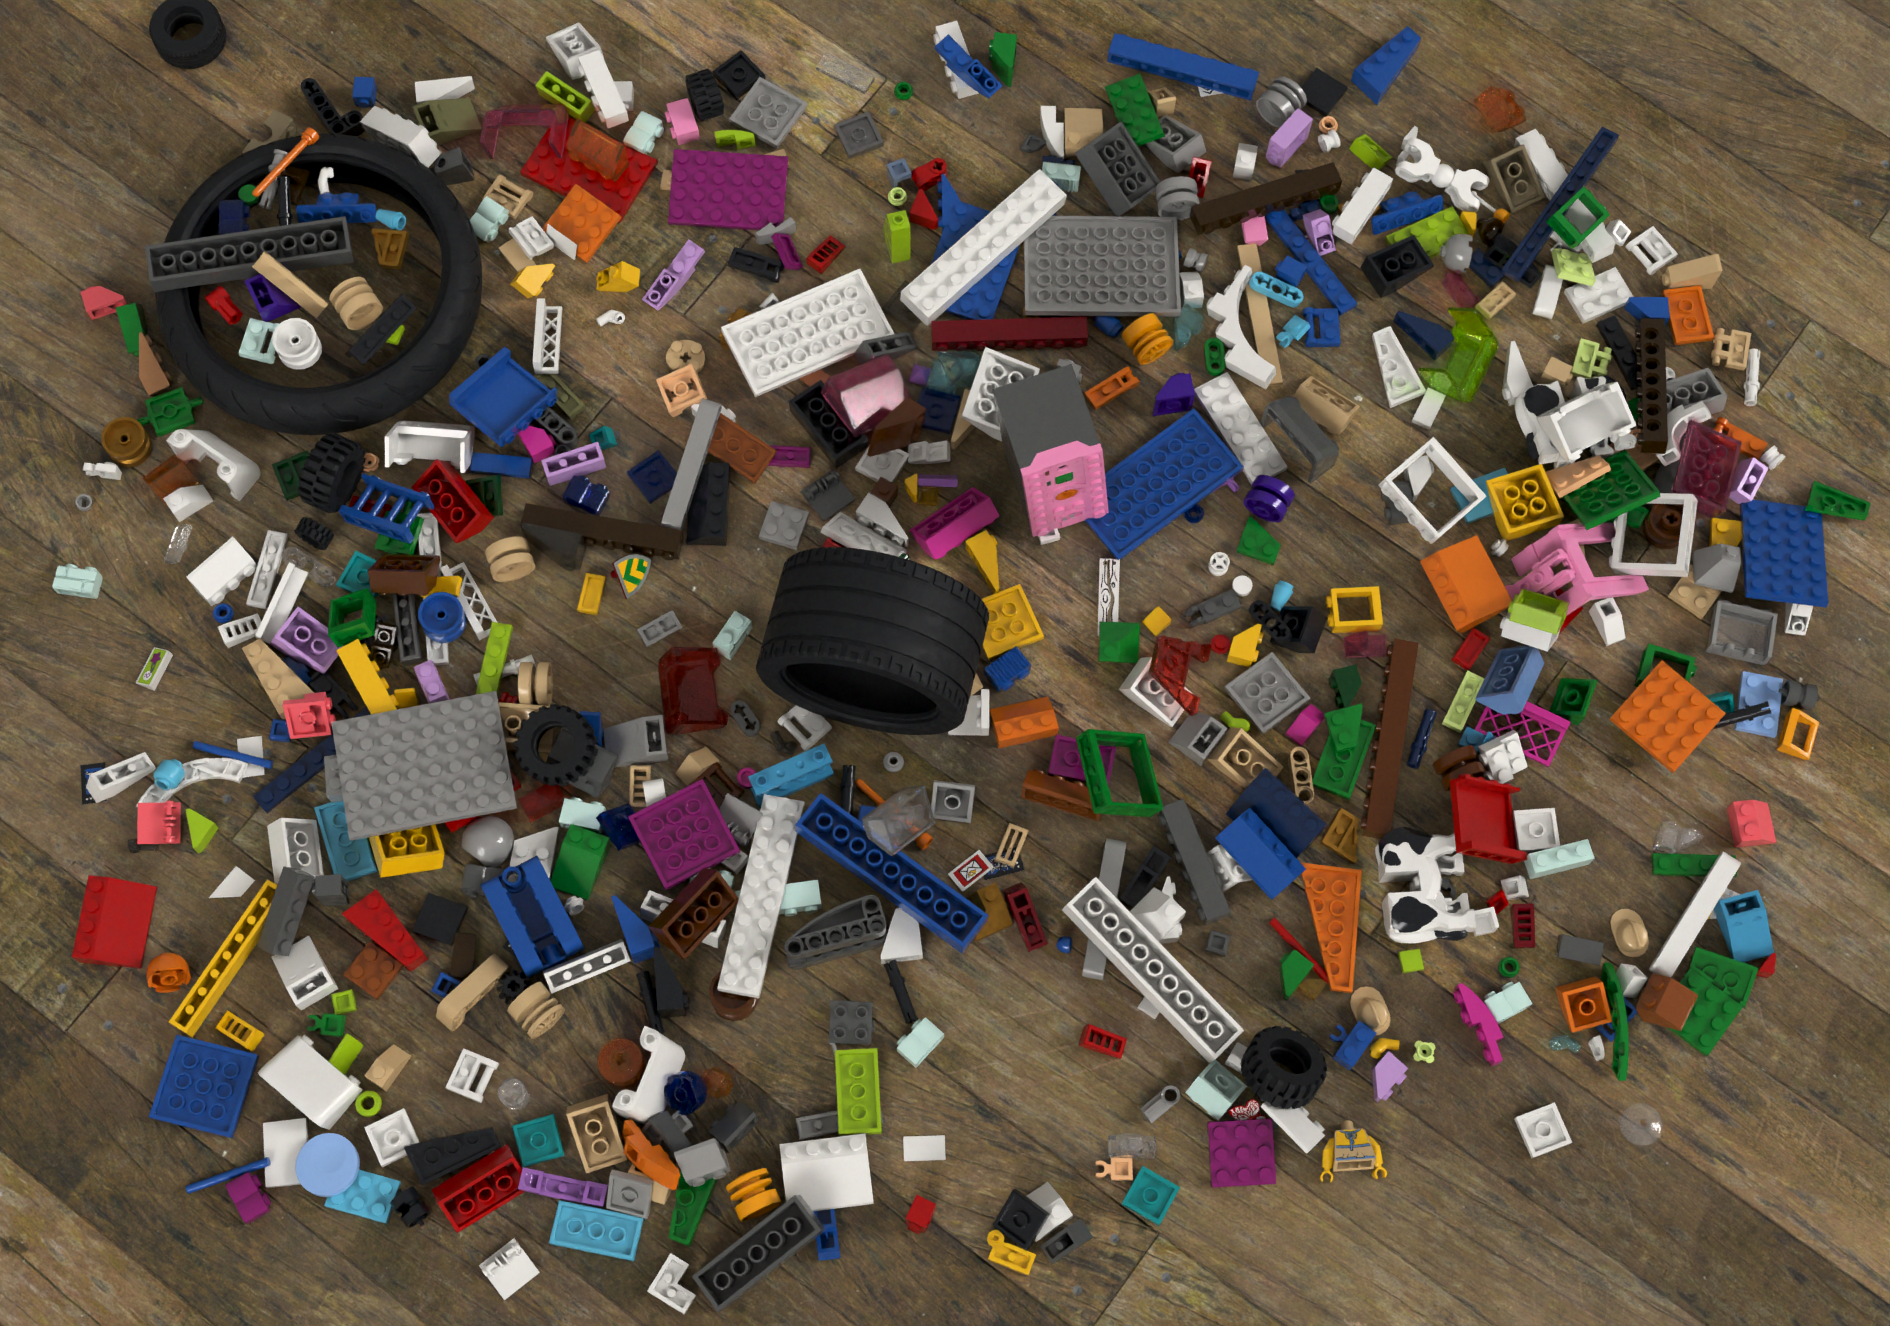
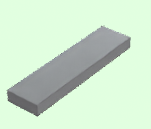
(819, 1125)

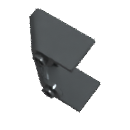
(1303, 433)

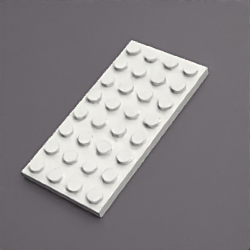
(806, 332)

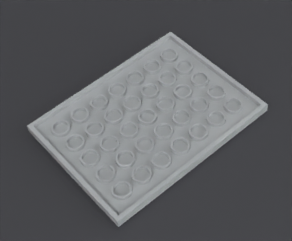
(1103, 267)
(423, 765)

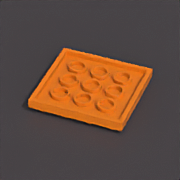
(1667, 716)

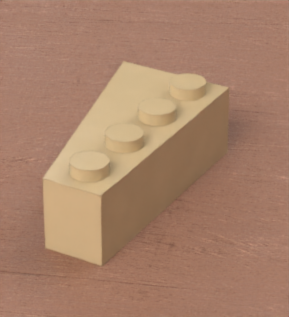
(275, 675)

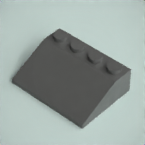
(1118, 169)

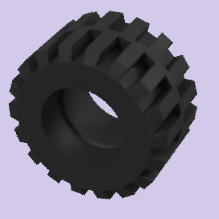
(704, 94)

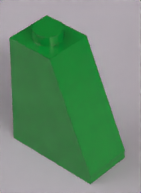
(132, 323)

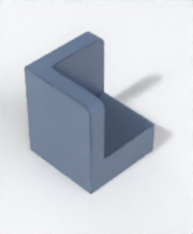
(897, 172)

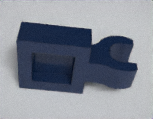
(1304, 208)

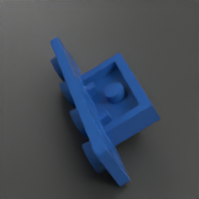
(336, 206)
(1405, 210)

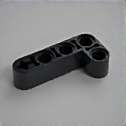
(326, 110)

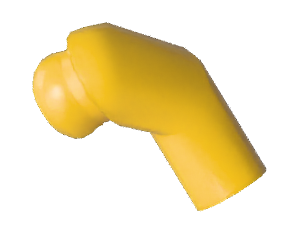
(1381, 1045)

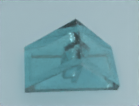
(937, 379)

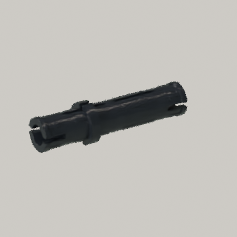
(284, 201)
(1743, 714)
(848, 786)
(900, 991)
(650, 1003)

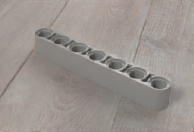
(691, 464)
(1110, 877)

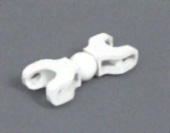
(1428, 168)

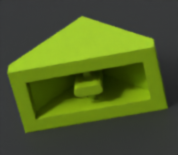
(200, 830)

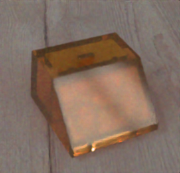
(1500, 109)

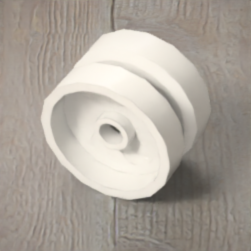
(297, 343)

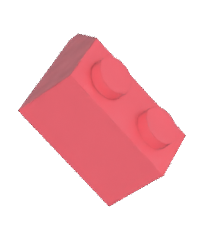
(1751, 823)

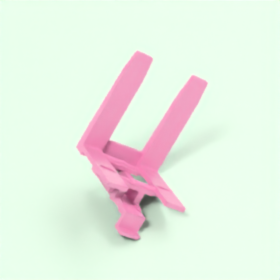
(1563, 546)

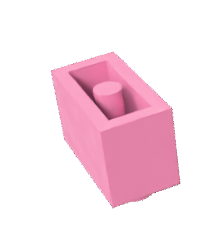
(682, 121)

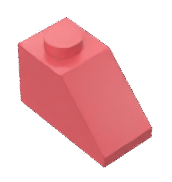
(101, 301)

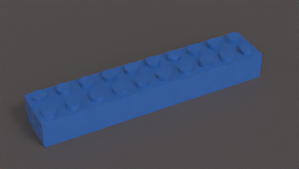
(894, 876)

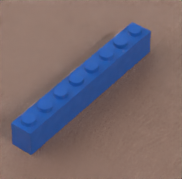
(1182, 66)

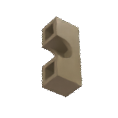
(278, 126)

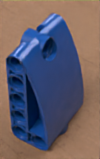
(532, 917)

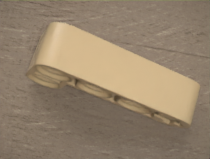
(454, 1006)

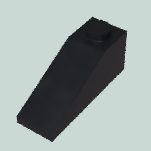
(1499, 253)

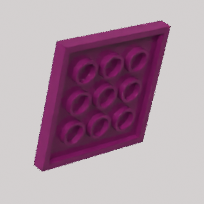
(684, 834)

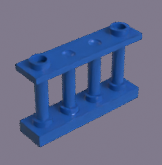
(386, 525)

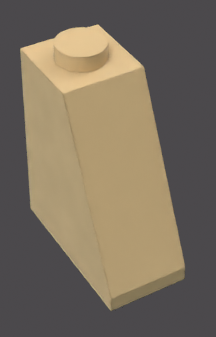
(1695, 272)

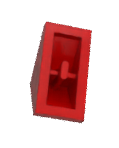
(1200, 172)
(922, 212)

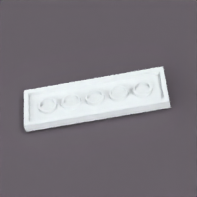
(1239, 427)

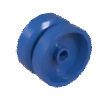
(442, 617)

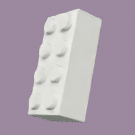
(400, 134)

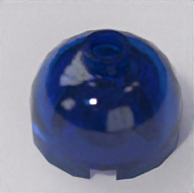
(685, 1092)

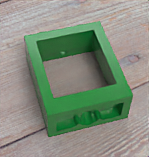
(1565, 228)
(361, 628)
(1653, 650)

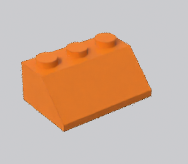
(1024, 722)

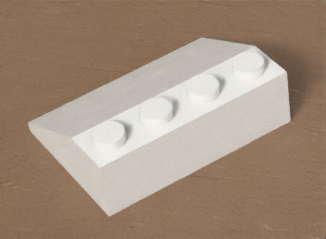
(993, 372)
(828, 1172)

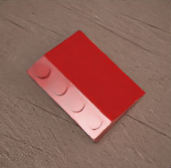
(114, 922)

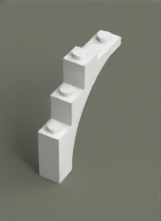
(1242, 357)

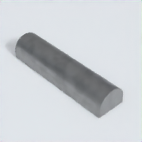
(407, 629)

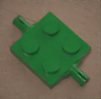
(170, 411)
(398, 547)

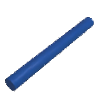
(233, 754)
(228, 1175)

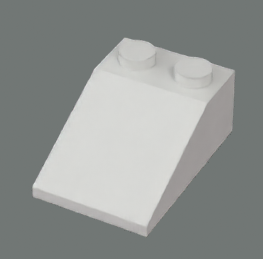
(569, 45)
(1149, 694)

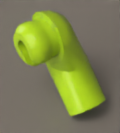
(1233, 722)

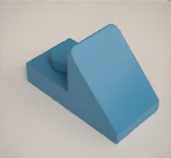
(1474, 738)

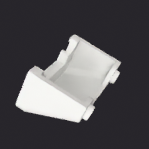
(1587, 420)
(233, 468)
(311, 1082)
(649, 1098)

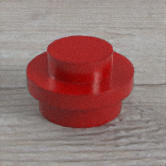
(1220, 644)

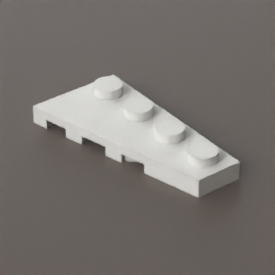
(1397, 371)

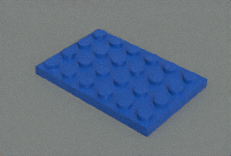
(983, 297)
(1783, 553)

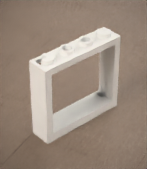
(1454, 474)
(1681, 567)

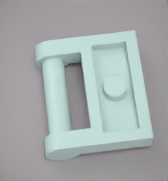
(255, 339)

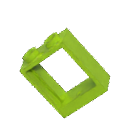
(1538, 611)

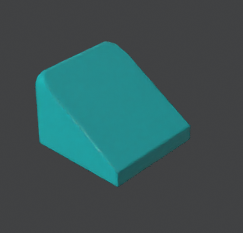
(604, 436)

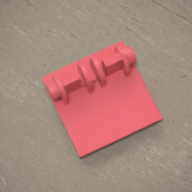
(159, 823)

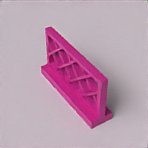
(1539, 715)

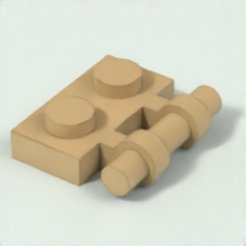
(1737, 350)

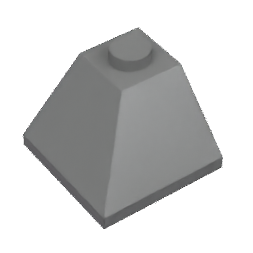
(1716, 567)

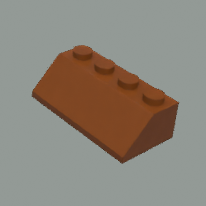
(1058, 794)

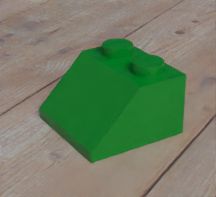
(1003, 54)

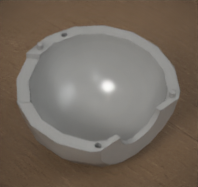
(488, 840)

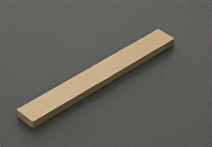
(1259, 313)

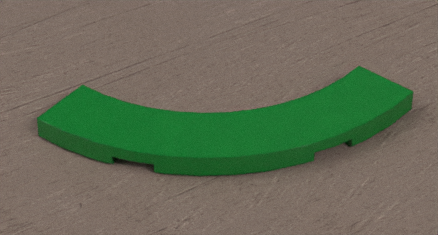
(1619, 1021)

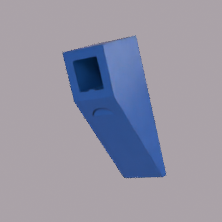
(945, 204)

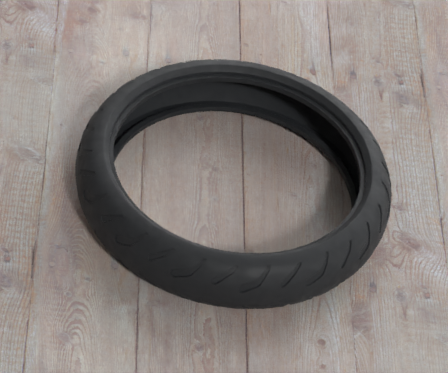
(392, 385)

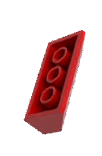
(454, 501)
(480, 1188)

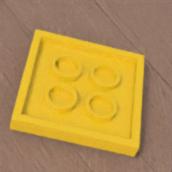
(1009, 622)

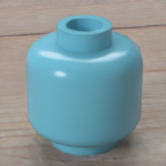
(169, 774)

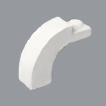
(1677, 425)

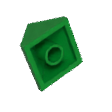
(1573, 699)

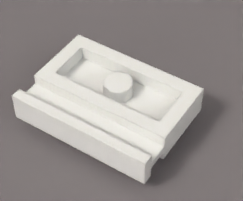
(531, 238)

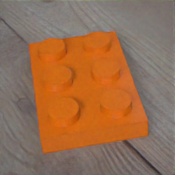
(1688, 315)

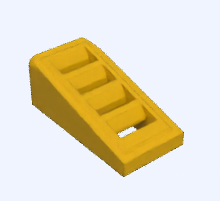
(251, 1037)

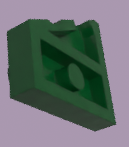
(489, 492)

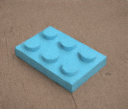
(367, 1197)

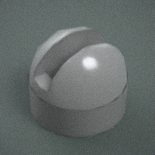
(79, 501)

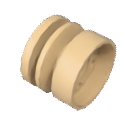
(356, 303)
(536, 1010)

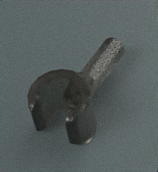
(135, 848)

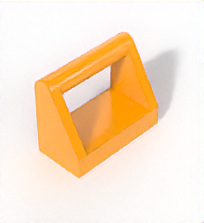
(1785, 742)

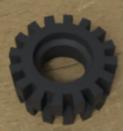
(314, 533)

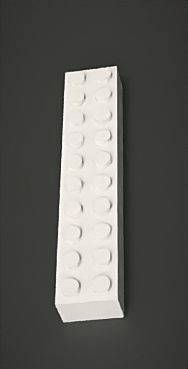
(983, 247)
(1152, 970)

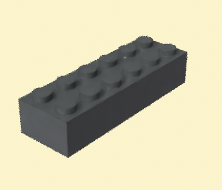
(758, 1253)

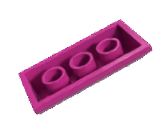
(954, 523)

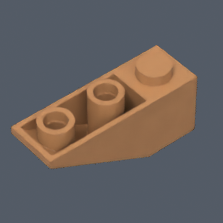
(150, 370)

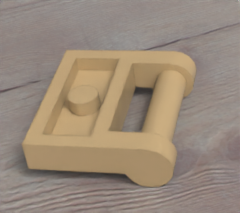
(506, 199)

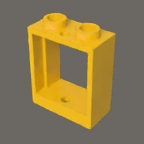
(1374, 624)

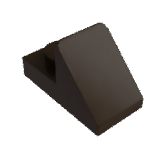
(298, 180)

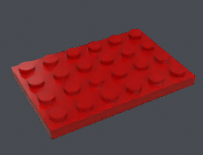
(564, 173)

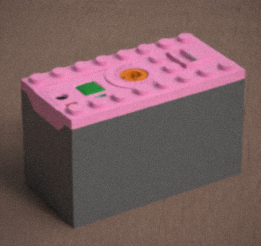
(1052, 450)

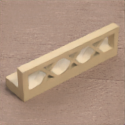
(290, 284)

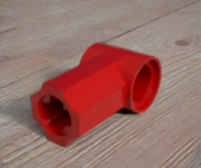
(221, 302)

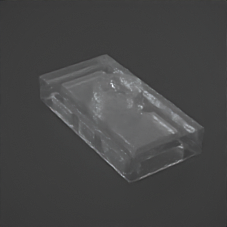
(178, 544)

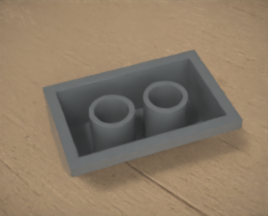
(598, 775)

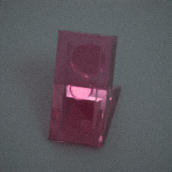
(1365, 645)

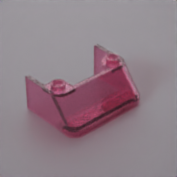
(547, 115)

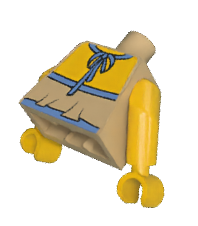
(1352, 1151)

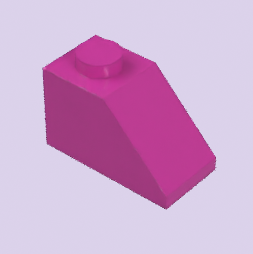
(537, 443)

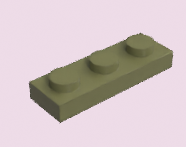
(566, 399)

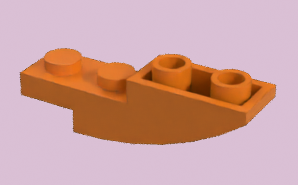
(647, 1158)

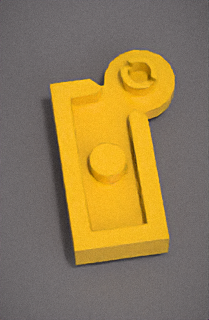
(1008, 1254)

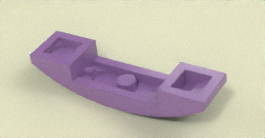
(562, 1187)

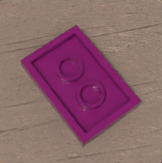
(1067, 760)

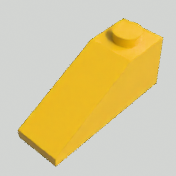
(984, 555)

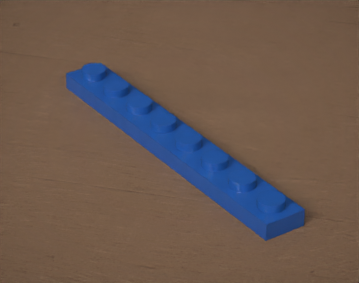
(1316, 266)

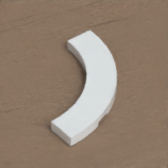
(198, 771)

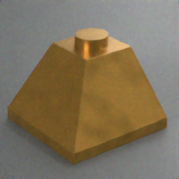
(991, 902)

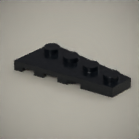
(442, 1155)

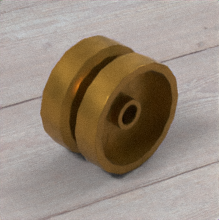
(126, 442)

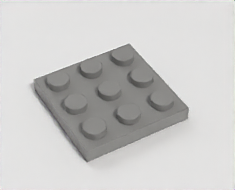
(768, 112)
(1267, 693)

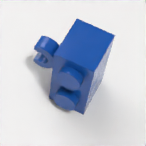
(1352, 1044)

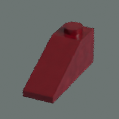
(1025, 916)

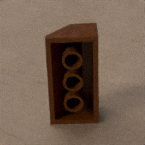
(694, 912)

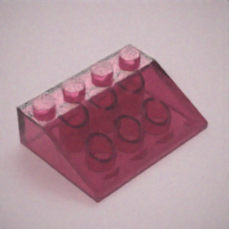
(866, 393)
(1707, 468)

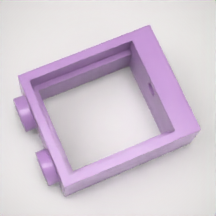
(1288, 138)

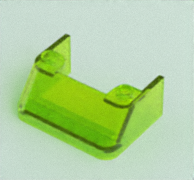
(1469, 360)

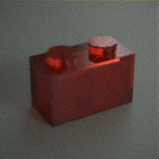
(542, 801)

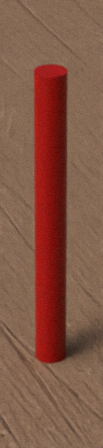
(1296, 945)

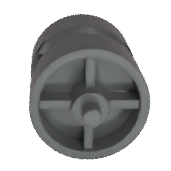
(1804, 696)

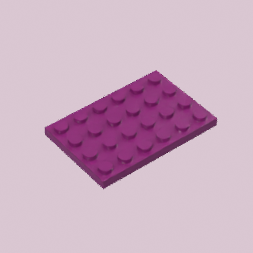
(727, 189)

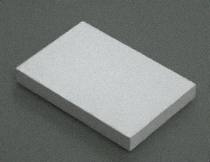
(282, 1145)

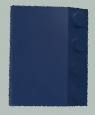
(1280, 811)

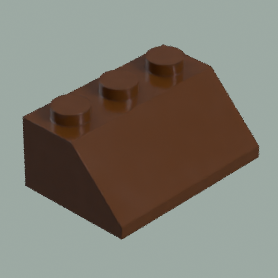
(404, 574)

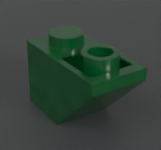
(1346, 684)

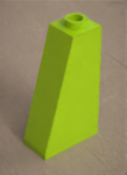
(897, 236)

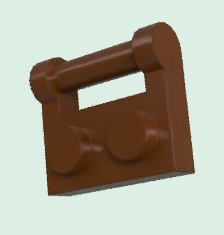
(716, 792)

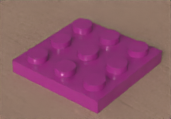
(1241, 1152)

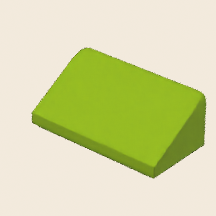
(1370, 152)
(346, 1053)

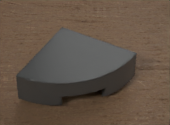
(1032, 144)

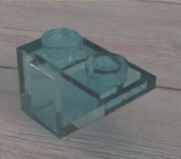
(1186, 326)

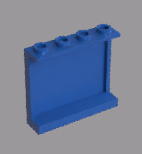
(502, 398)

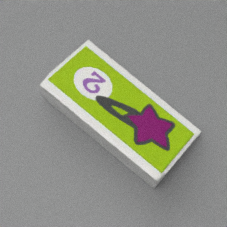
(154, 668)

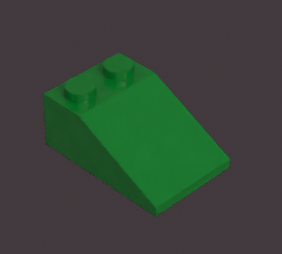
(580, 861)

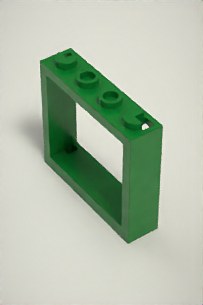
(1096, 778)

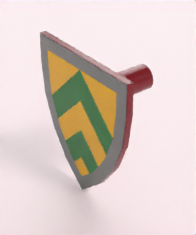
(631, 572)

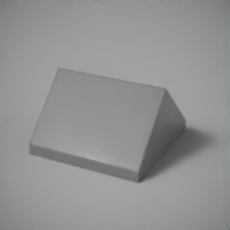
(952, 801)

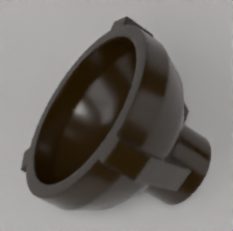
(1489, 229)

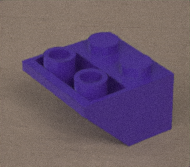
(269, 298)

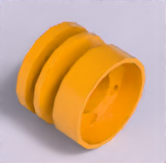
(1147, 339)
(752, 1192)

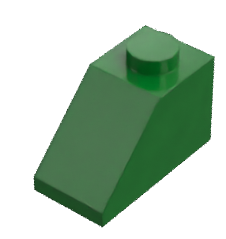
(1293, 971)

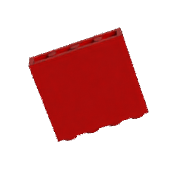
(1484, 819)

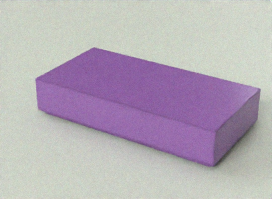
(937, 480)

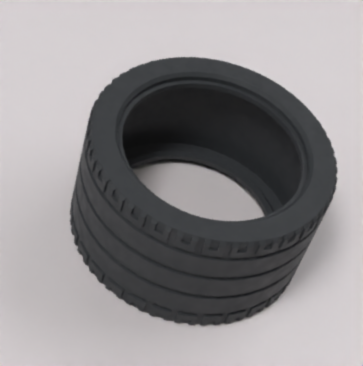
(873, 641)

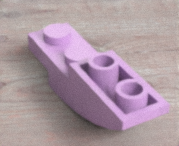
(675, 276)

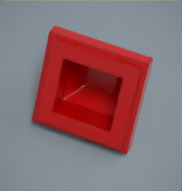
(1498, 901)

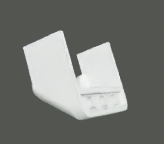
(431, 442)

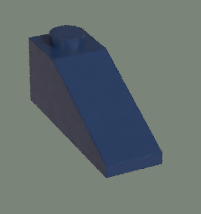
(1426, 334)

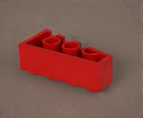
(382, 926)

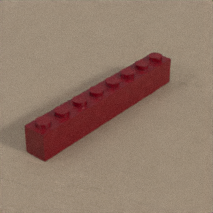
(1009, 333)

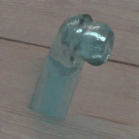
(1564, 1041)

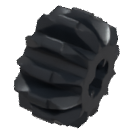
(505, 988)

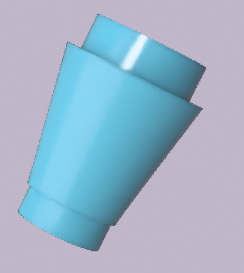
(392, 219)
(1281, 594)

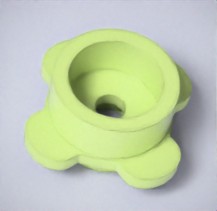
(1428, 1047)

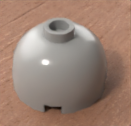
(1457, 252)

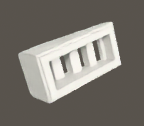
(231, 626)

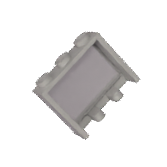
(1742, 632)

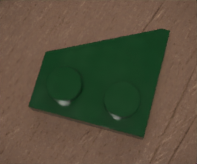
(289, 472)

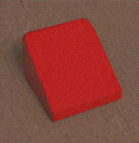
(1767, 967)

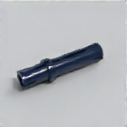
(1419, 745)

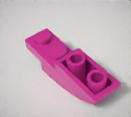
(1477, 1014)

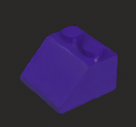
(1175, 396)

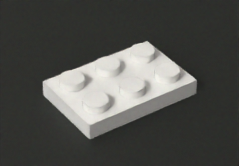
(1604, 296)

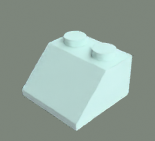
(1216, 1089)

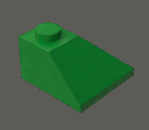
(1118, 642)

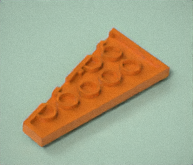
(1334, 907)

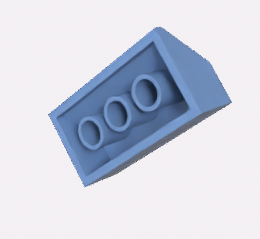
(1511, 679)

